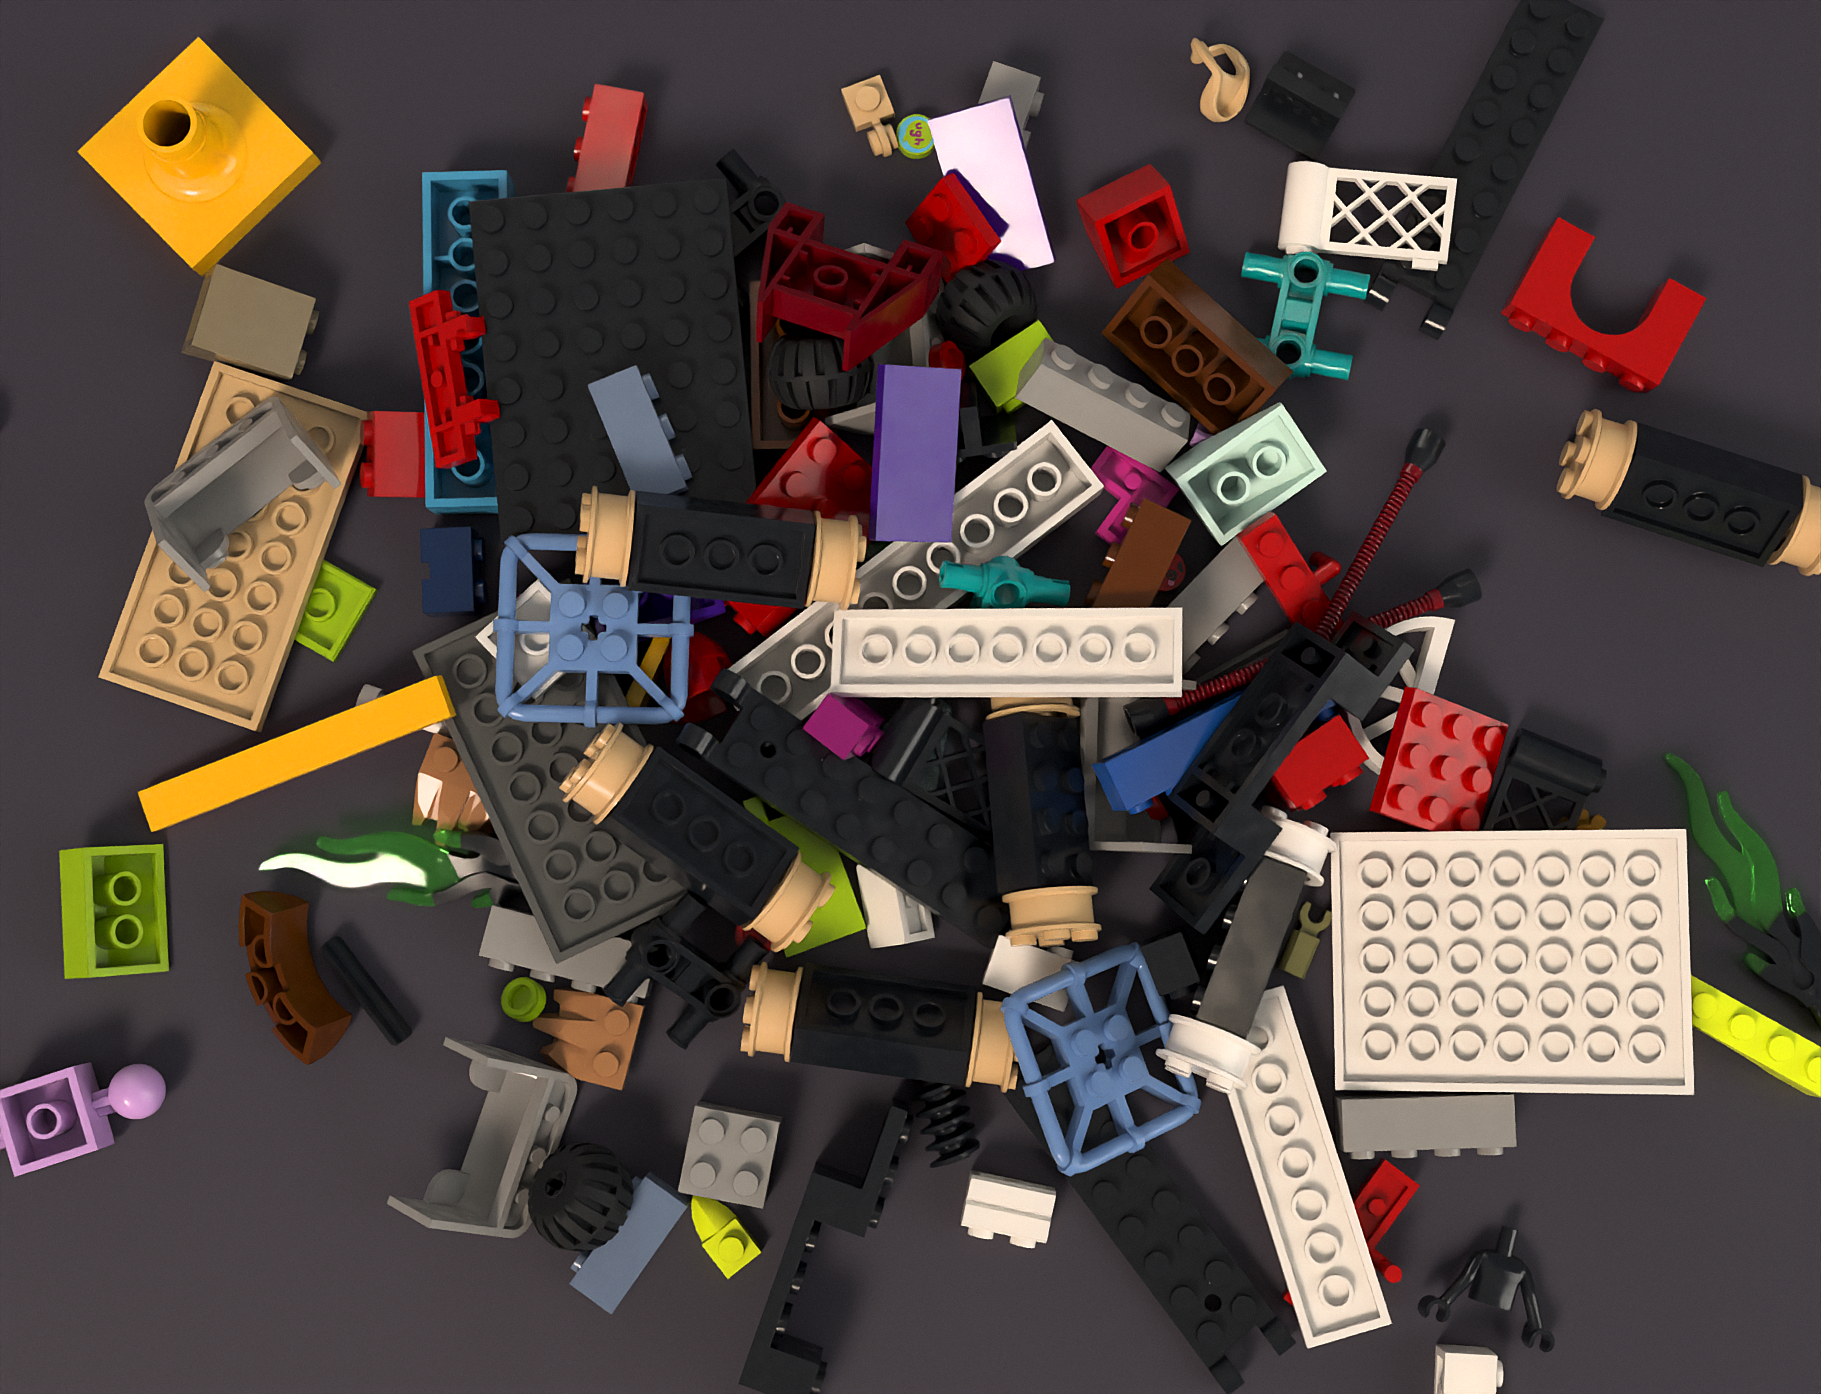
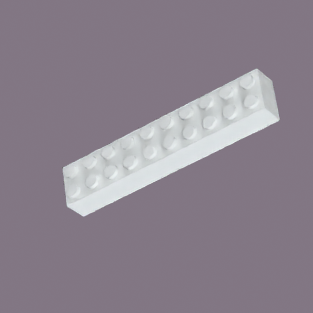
(993, 516)

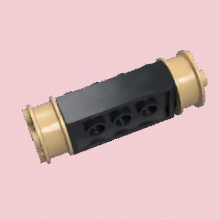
(1694, 492)
(719, 549)
(1040, 820)
(698, 836)
(879, 1025)

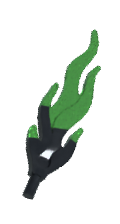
(415, 861)
(1756, 897)

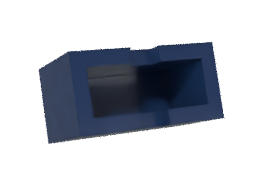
(454, 572)

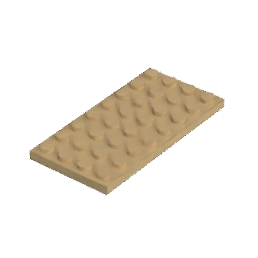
(231, 643)

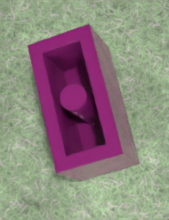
(846, 726)

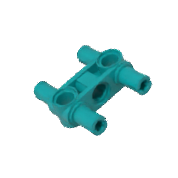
(1300, 307)
(987, 585)

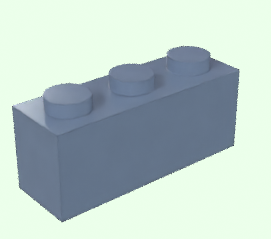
(639, 433)
(613, 1268)

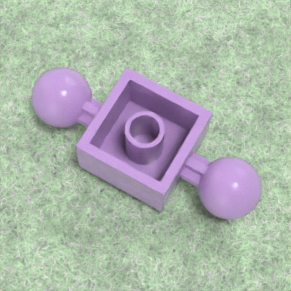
(68, 1114)

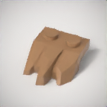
(447, 792)
(591, 1036)

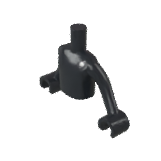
(1495, 1281)

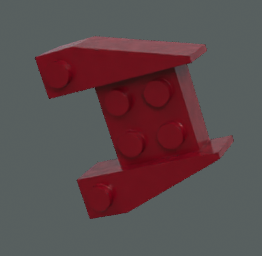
(839, 289)

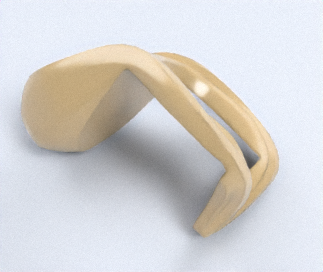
(1224, 92)

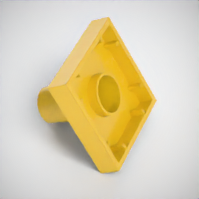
(199, 156)

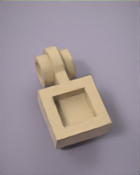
(868, 107)

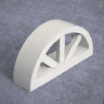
(1423, 677)

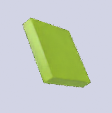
(333, 611)

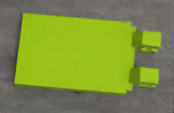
(841, 912)

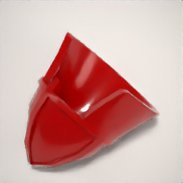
(705, 662)

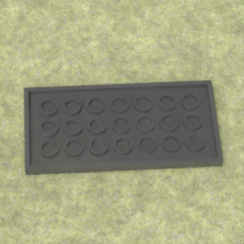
(570, 869)

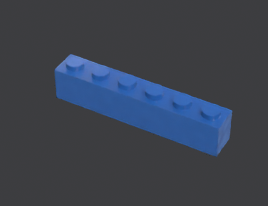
(1162, 758)

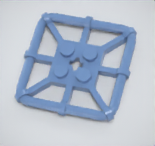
(573, 651)
(1076, 1047)

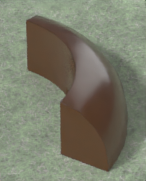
(285, 976)

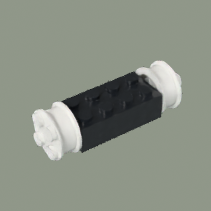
(1242, 967)

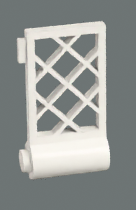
(1310, 206)

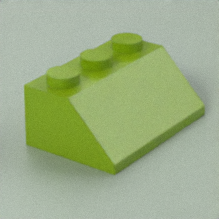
(113, 911)

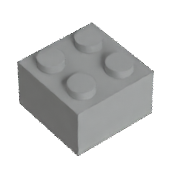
(730, 1154)

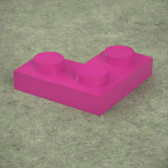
(1129, 483)

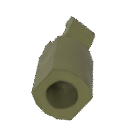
(1303, 942)

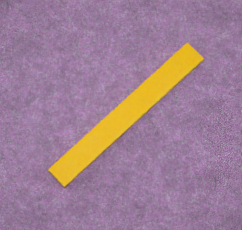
(297, 753)

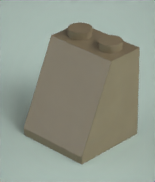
(250, 324)

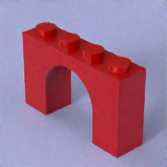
(1545, 306)

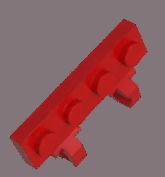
(450, 411)

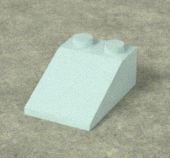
(1245, 471)

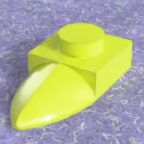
(723, 1235)

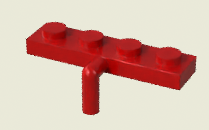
(1287, 573)
(1377, 1207)

